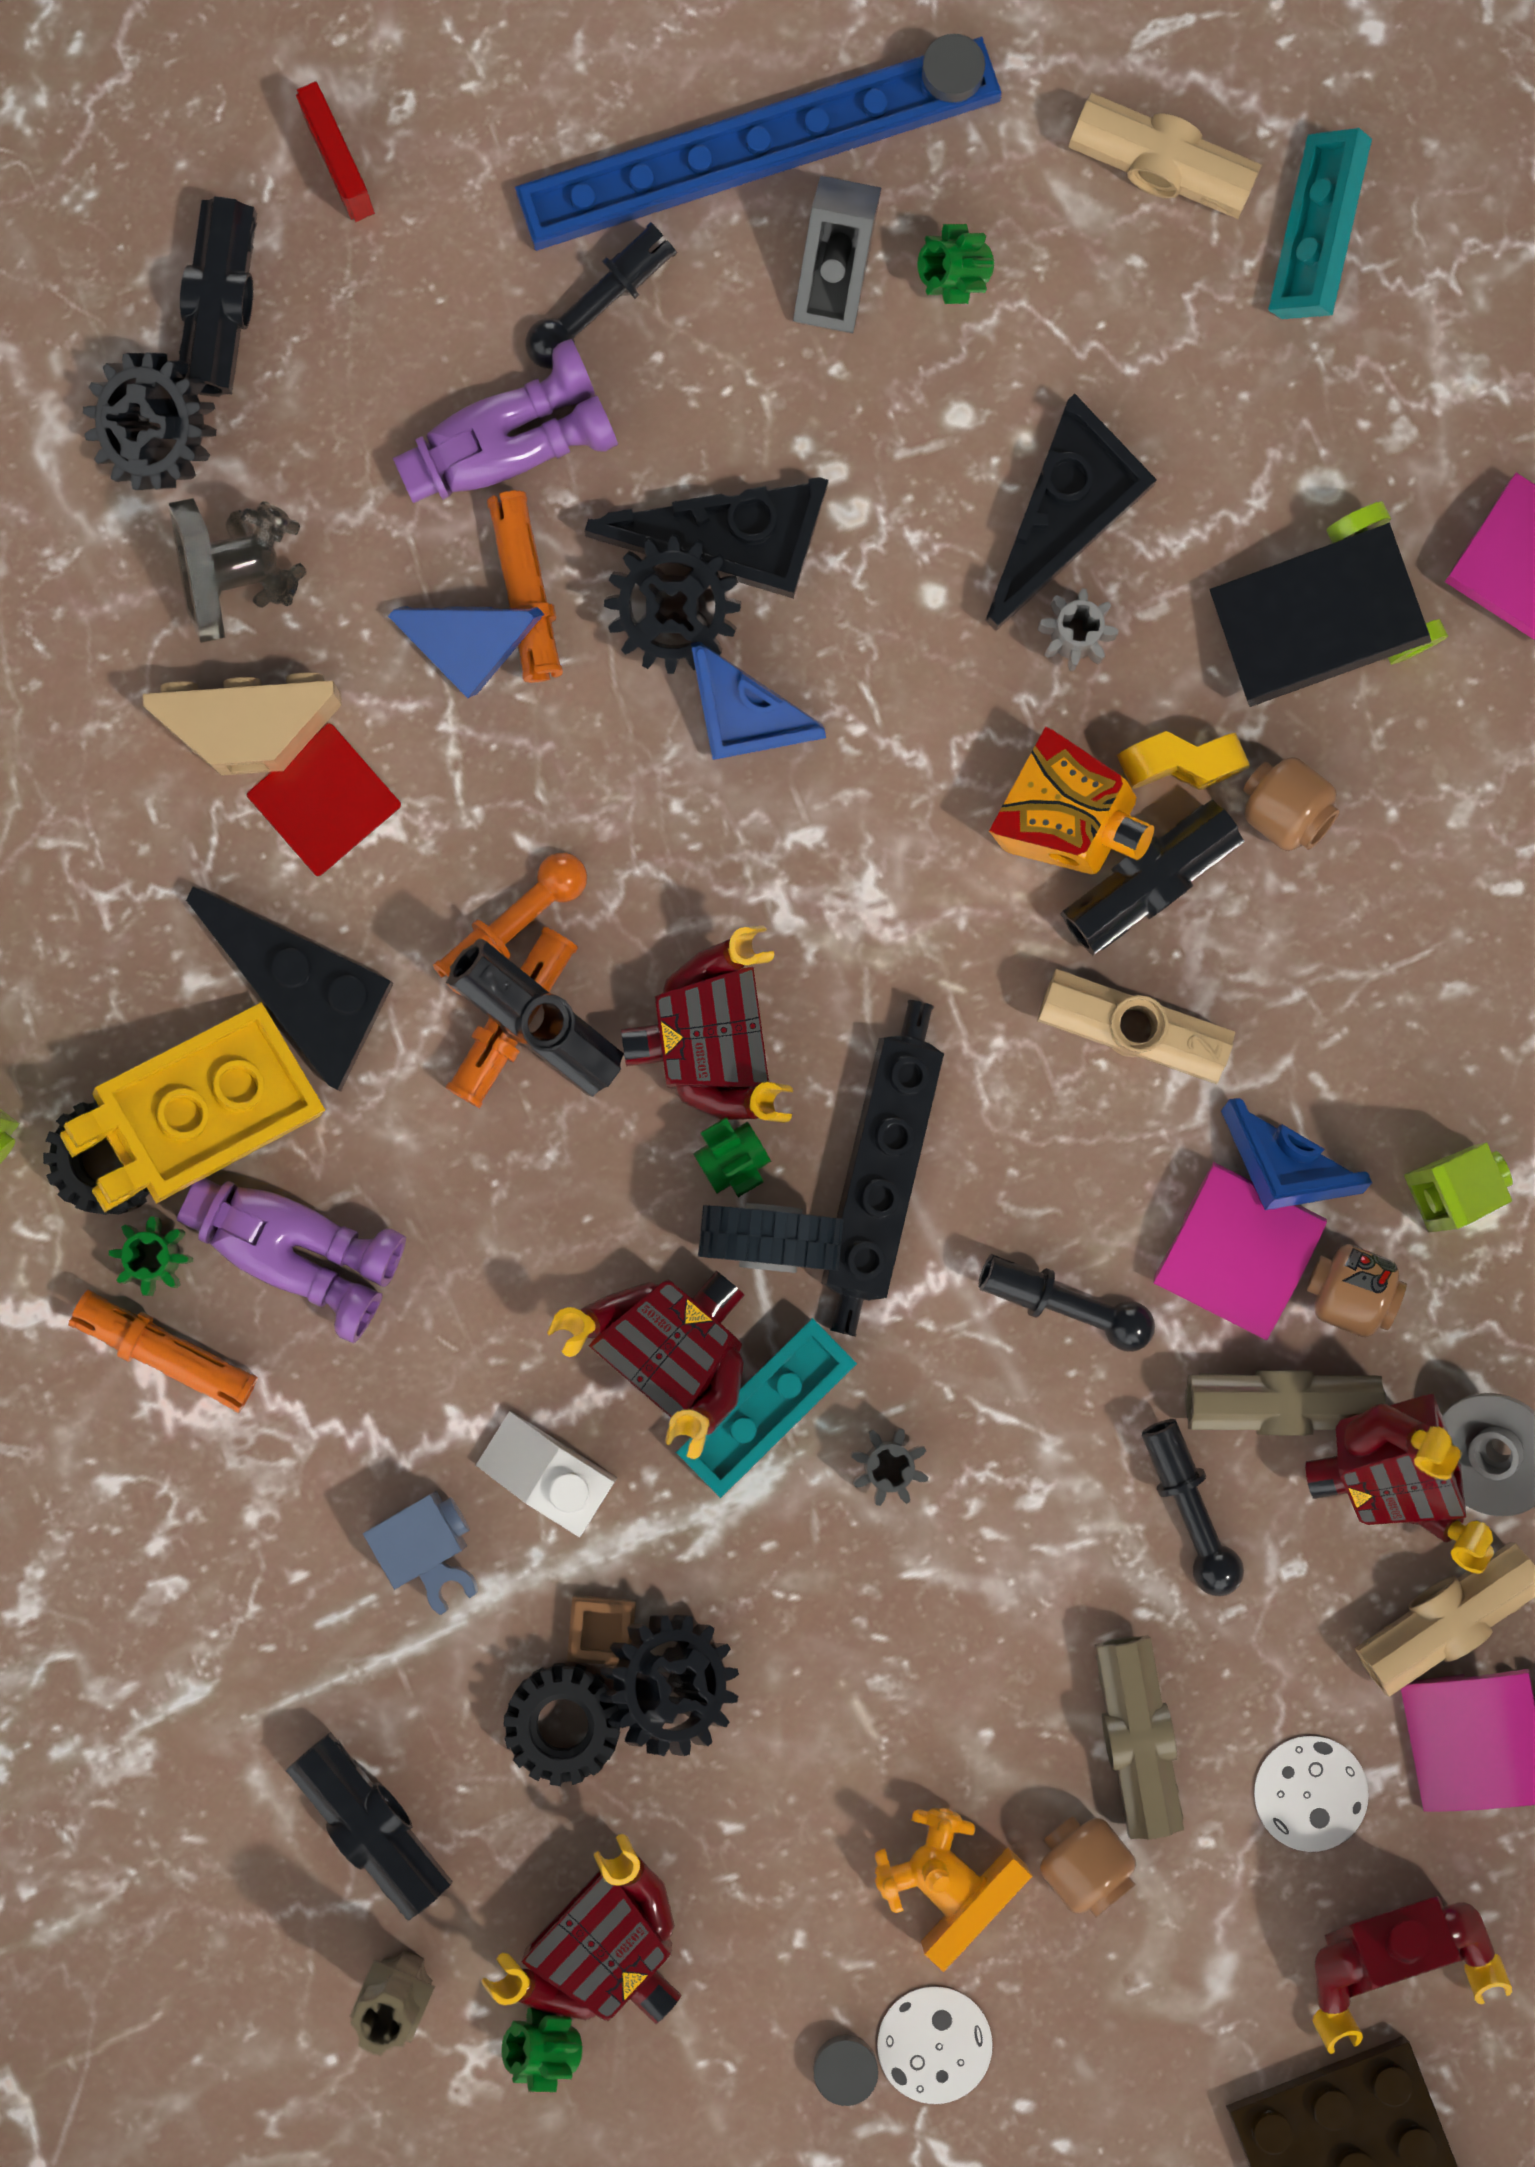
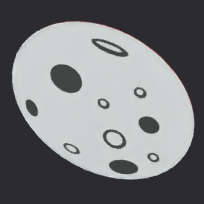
(1311, 1793)
(934, 2045)

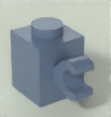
(419, 1543)

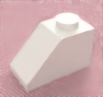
(546, 1474)

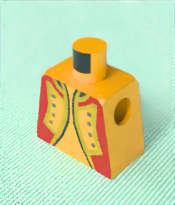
(1069, 810)

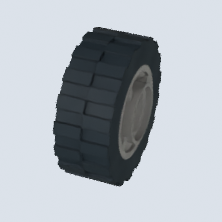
(770, 1237)

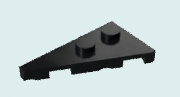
(1078, 496)
(757, 532)
(311, 991)

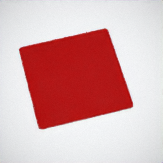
(324, 800)

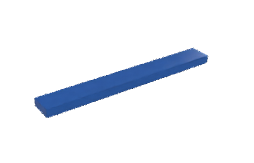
(739, 150)

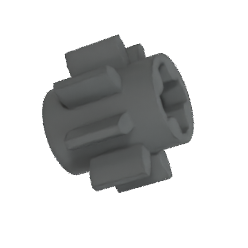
(906, 1471)

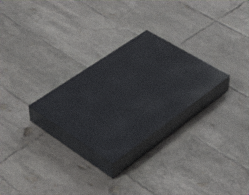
(1320, 615)

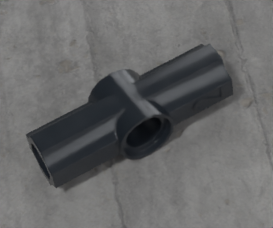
(217, 293)
(1155, 880)
(508, 999)
(369, 1826)

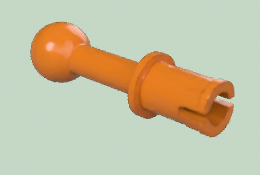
(559, 879)

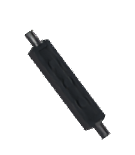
(884, 1165)

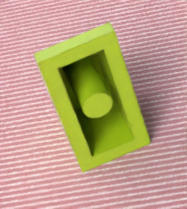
(1460, 1187)

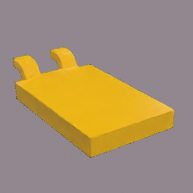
(195, 1108)

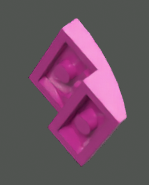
(1500, 558)
(1237, 1254)
(1473, 1740)

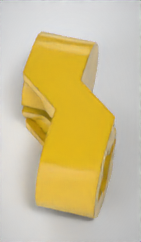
(1192, 764)

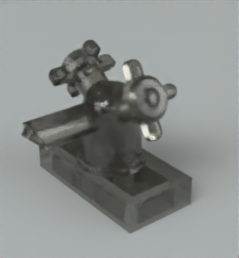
(232, 562)

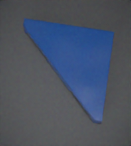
(466, 641)
(743, 712)
(1286, 1164)

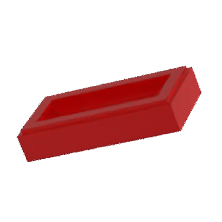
(334, 151)

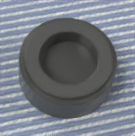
(953, 68)
(845, 2070)

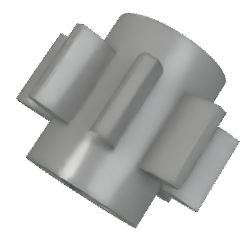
(1092, 623)

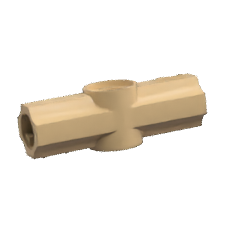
(1164, 155)
(1174, 1040)
(1448, 1620)

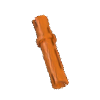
(525, 583)
(491, 1044)
(141, 1339)

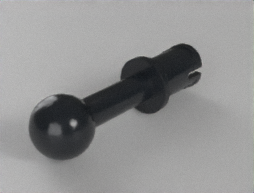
(626, 272)
(1126, 1325)
(1216, 1567)

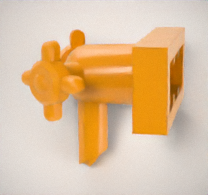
(958, 1892)

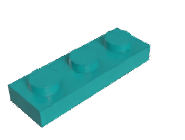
(1320, 224)
(770, 1406)

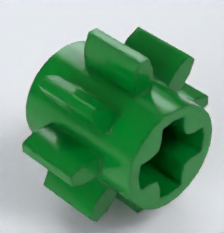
(955, 264)
(732, 1157)
(133, 1255)
(541, 2050)

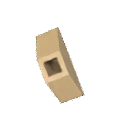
(246, 723)

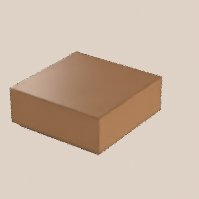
(596, 1625)

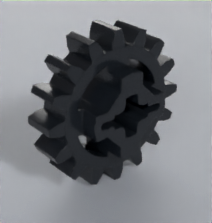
(157, 391)
(693, 584)
(645, 1695)

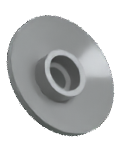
(1494, 1481)

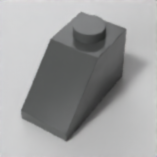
(836, 254)

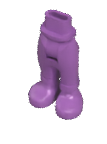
(473, 444)
(258, 1237)

